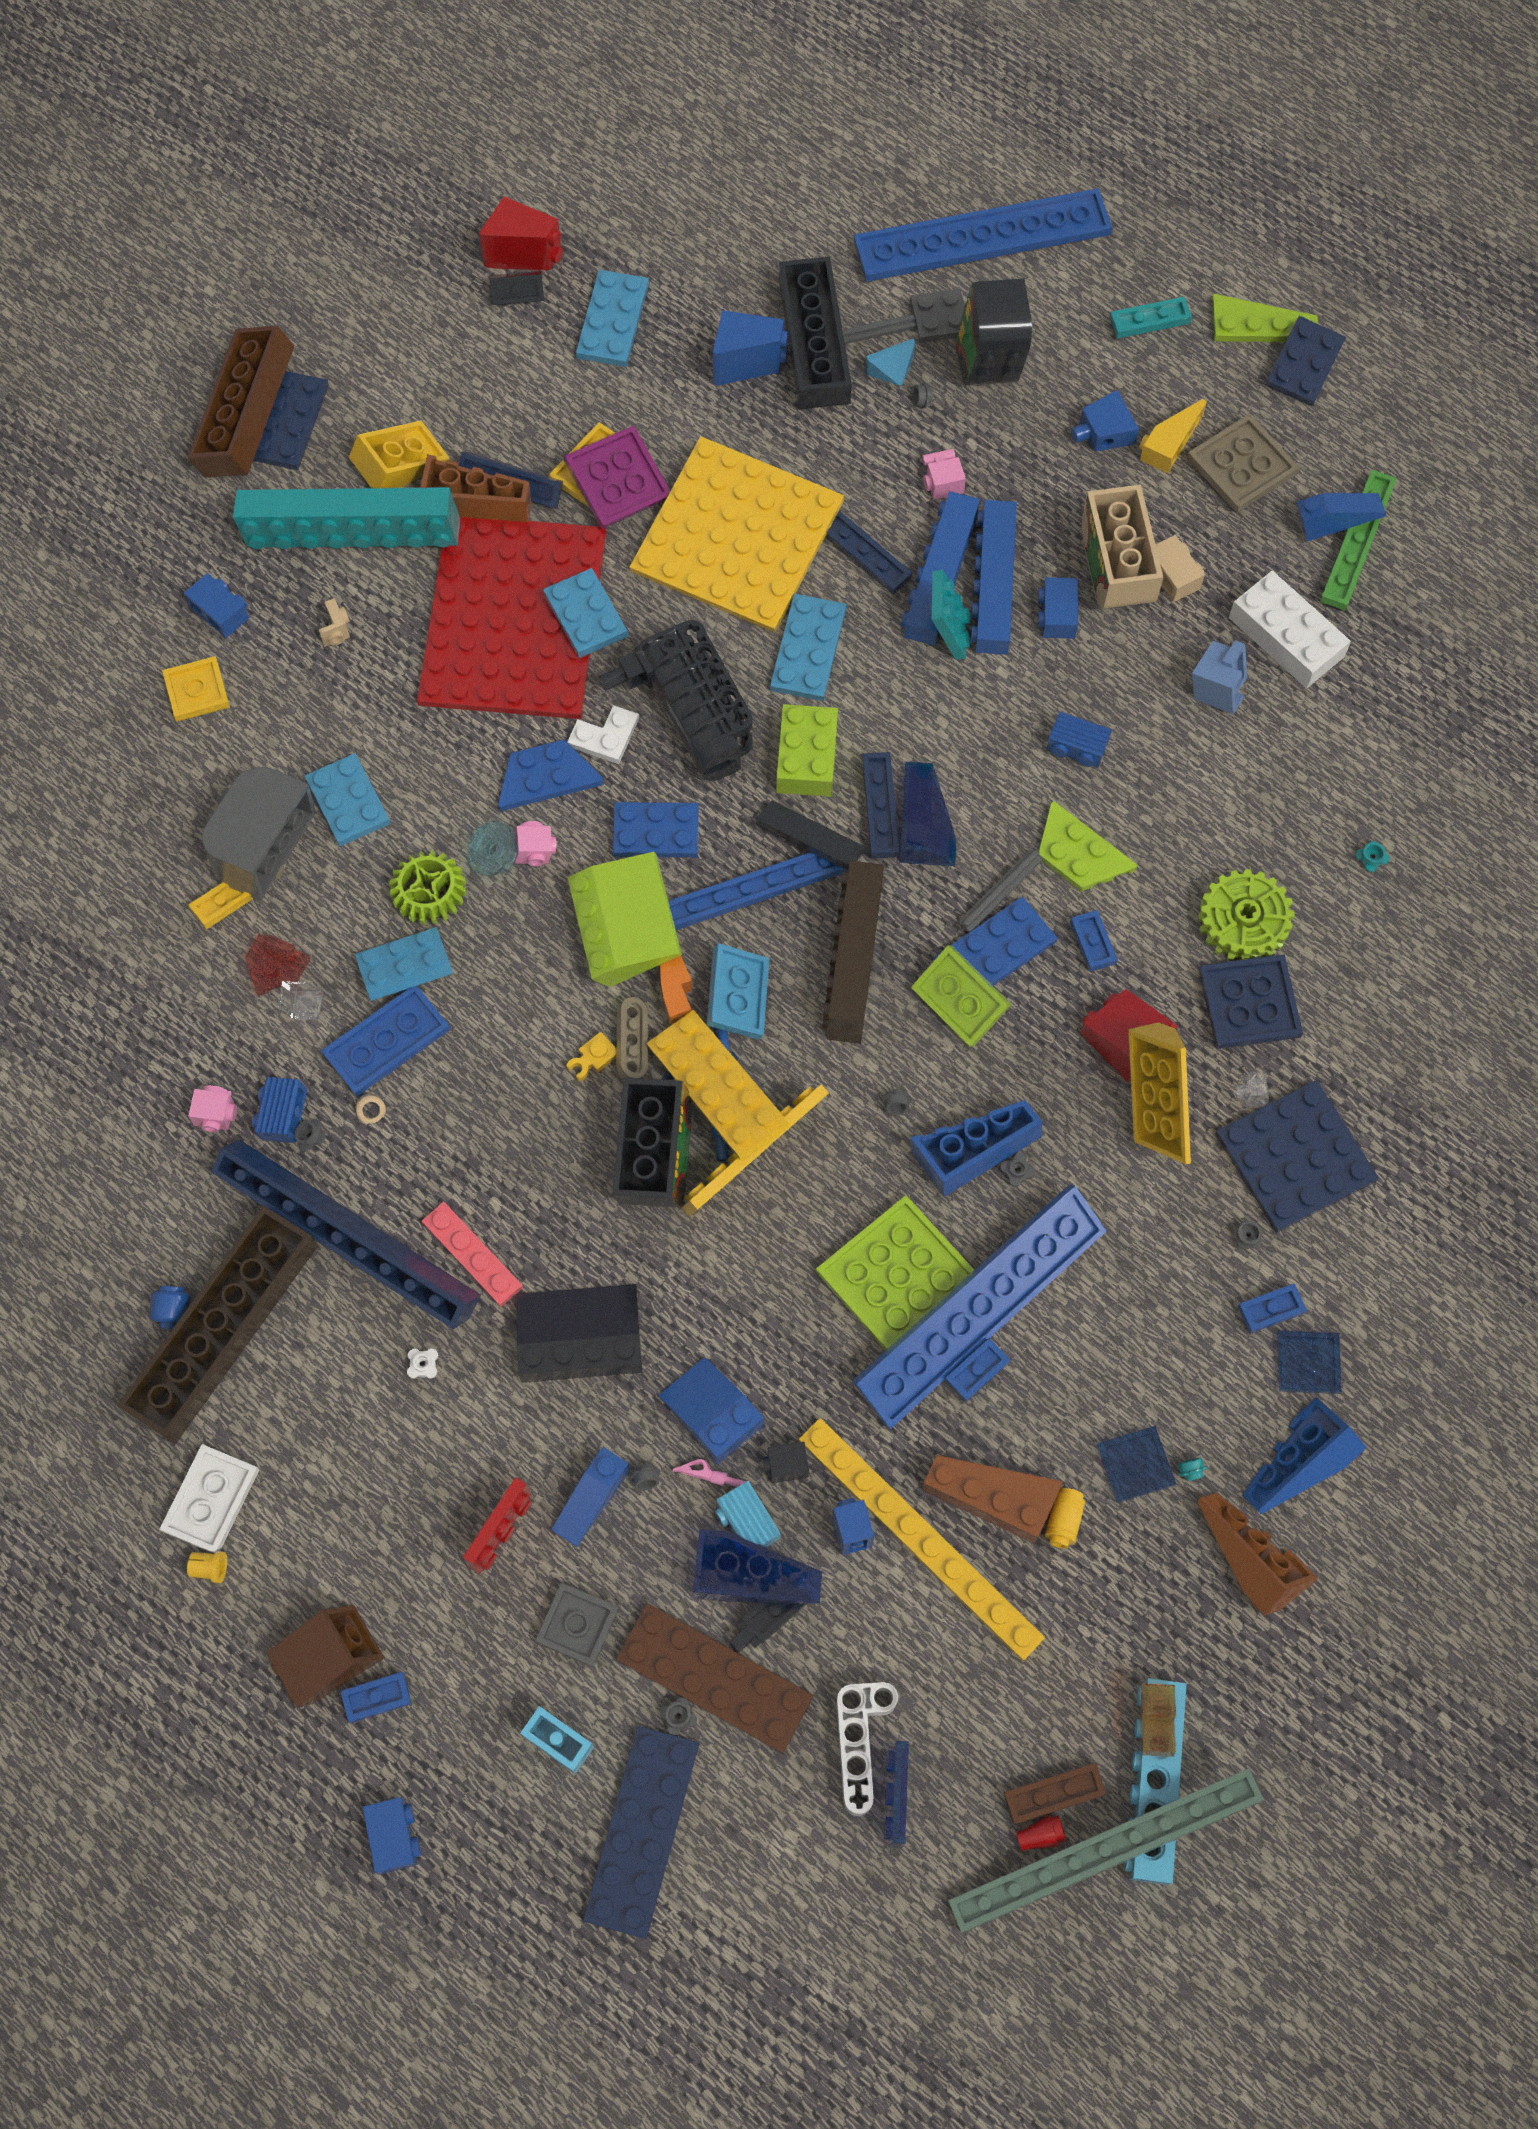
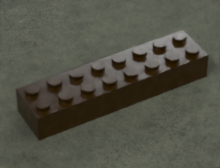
(217, 1325)

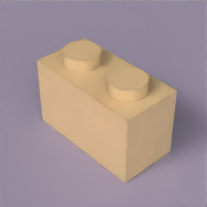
(1179, 569)

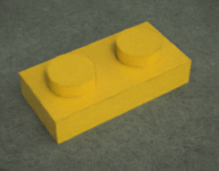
(218, 904)

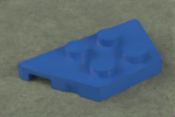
(545, 774)

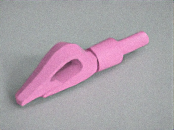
(715, 1477)

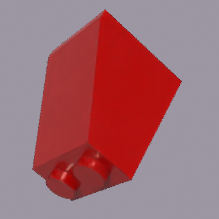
(520, 238)
(1110, 1028)

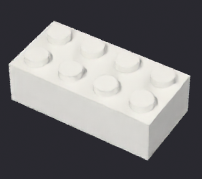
(1289, 629)

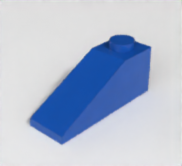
(1337, 511)
(591, 1496)

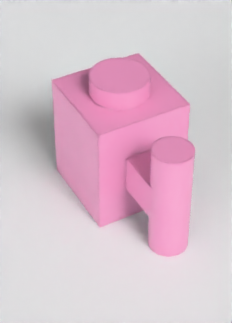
(943, 474)

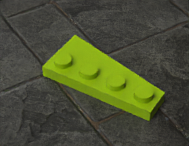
(1251, 321)

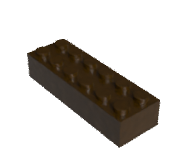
(852, 952)

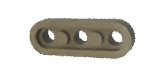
(637, 1030)

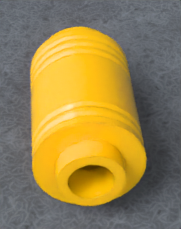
(1065, 1518)

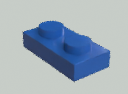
(1093, 941)
(1272, 1308)
(977, 1370)
(376, 1697)

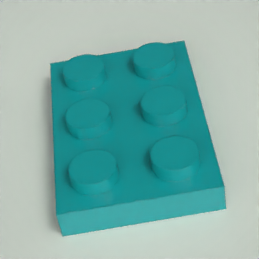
(950, 614)

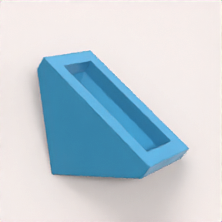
(891, 362)

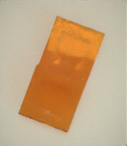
(1157, 1720)

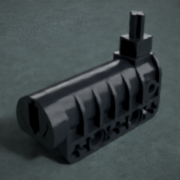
(691, 696)

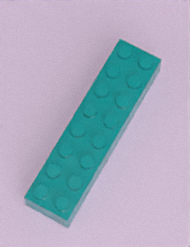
(347, 517)

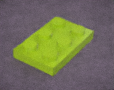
(961, 995)

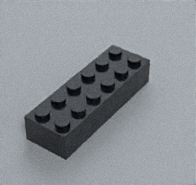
(814, 333)

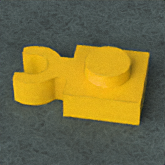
(595, 1053)

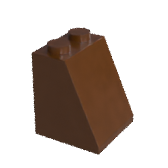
(324, 1654)

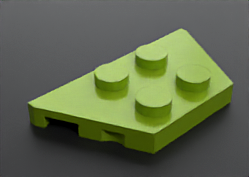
(1079, 852)

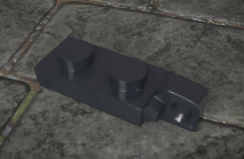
(762, 1623)

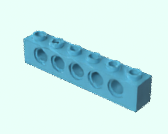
(1161, 1866)

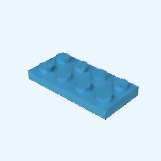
(612, 318)
(808, 647)

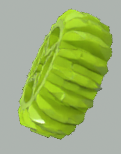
(409, 900)

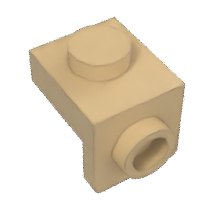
(337, 631)

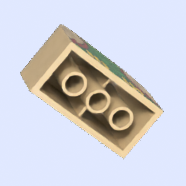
(1120, 547)

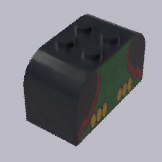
(994, 332)
(652, 1143)

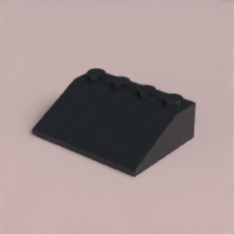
(578, 1333)

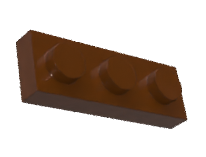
(1054, 1793)

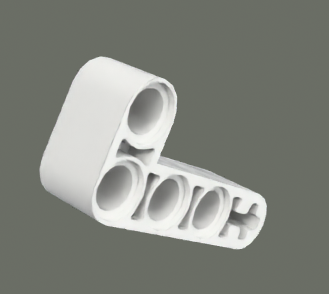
(860, 1749)

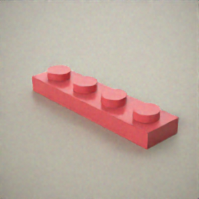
(472, 1254)

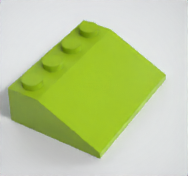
(624, 918)

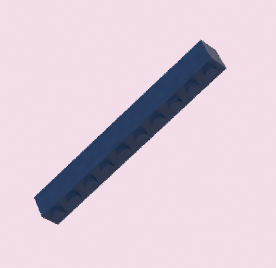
(346, 1233)

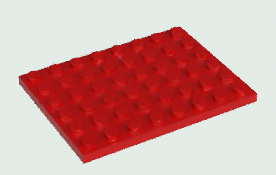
(491, 627)

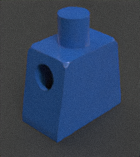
(1106, 424)

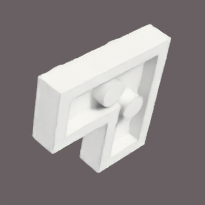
(608, 741)

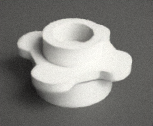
(428, 1370)

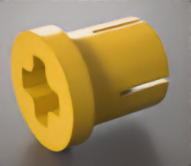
(208, 1566)

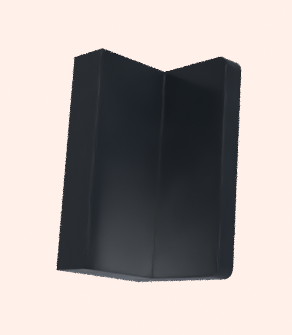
(517, 287)

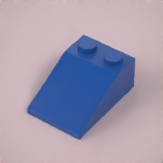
(712, 1410)

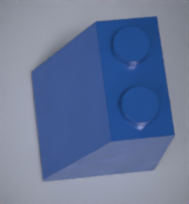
(748, 347)

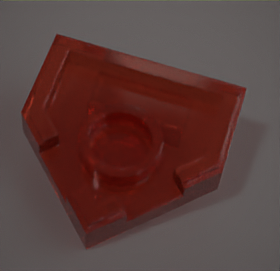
(273, 962)

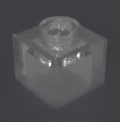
(1251, 1091)

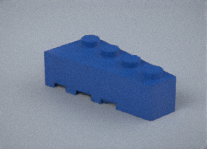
(971, 1148)

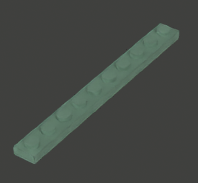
(1106, 1850)

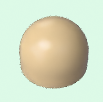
(370, 1098)

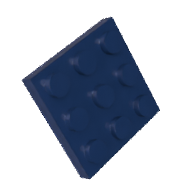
(1250, 1001)

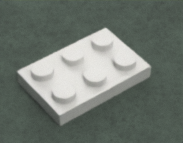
(209, 1499)

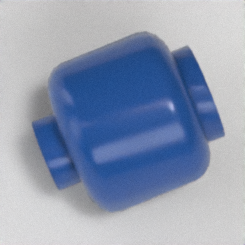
(169, 1305)

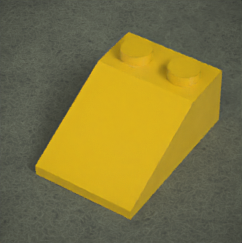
(395, 454)

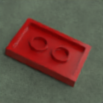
(498, 1527)

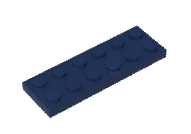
(641, 1832)

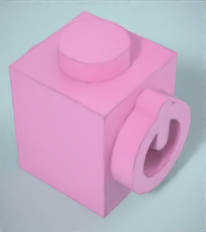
(534, 843)
(212, 1108)

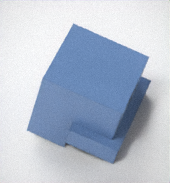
(1221, 676)

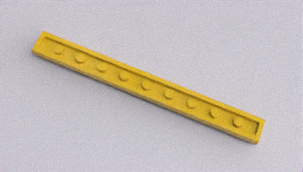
(922, 1540)

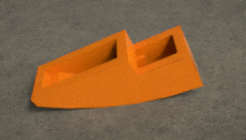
(674, 985)

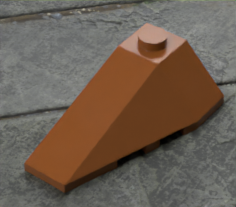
(1260, 1568)

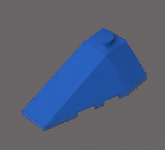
(1313, 1452)

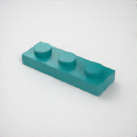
(1150, 317)

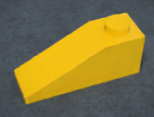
(1169, 437)

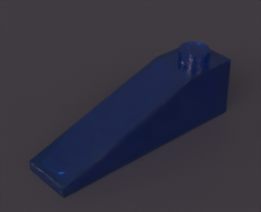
(925, 823)
(742, 1571)

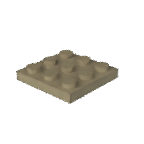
(1243, 463)

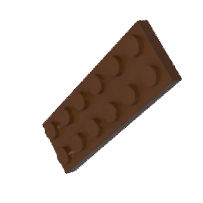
(715, 1678)

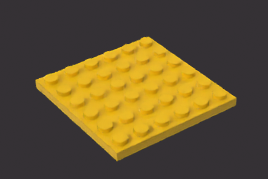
(737, 534)

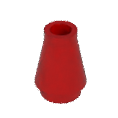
(1042, 1834)

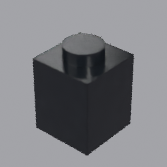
(786, 1462)

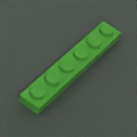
(1356, 547)

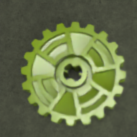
(1251, 896)

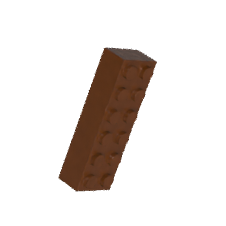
(241, 401)

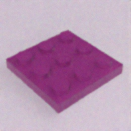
(617, 477)

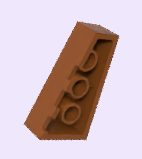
(480, 493)
(994, 1494)

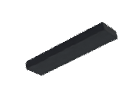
(809, 835)

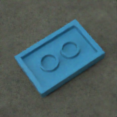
(585, 613)
(347, 799)
(403, 963)
(738, 991)

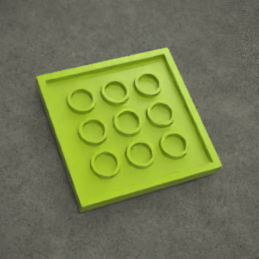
(894, 1271)

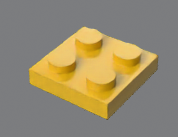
(196, 688)

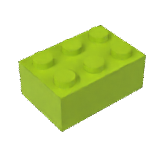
(807, 750)

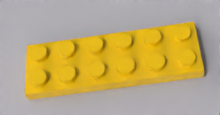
(718, 1085)
(724, 1174)

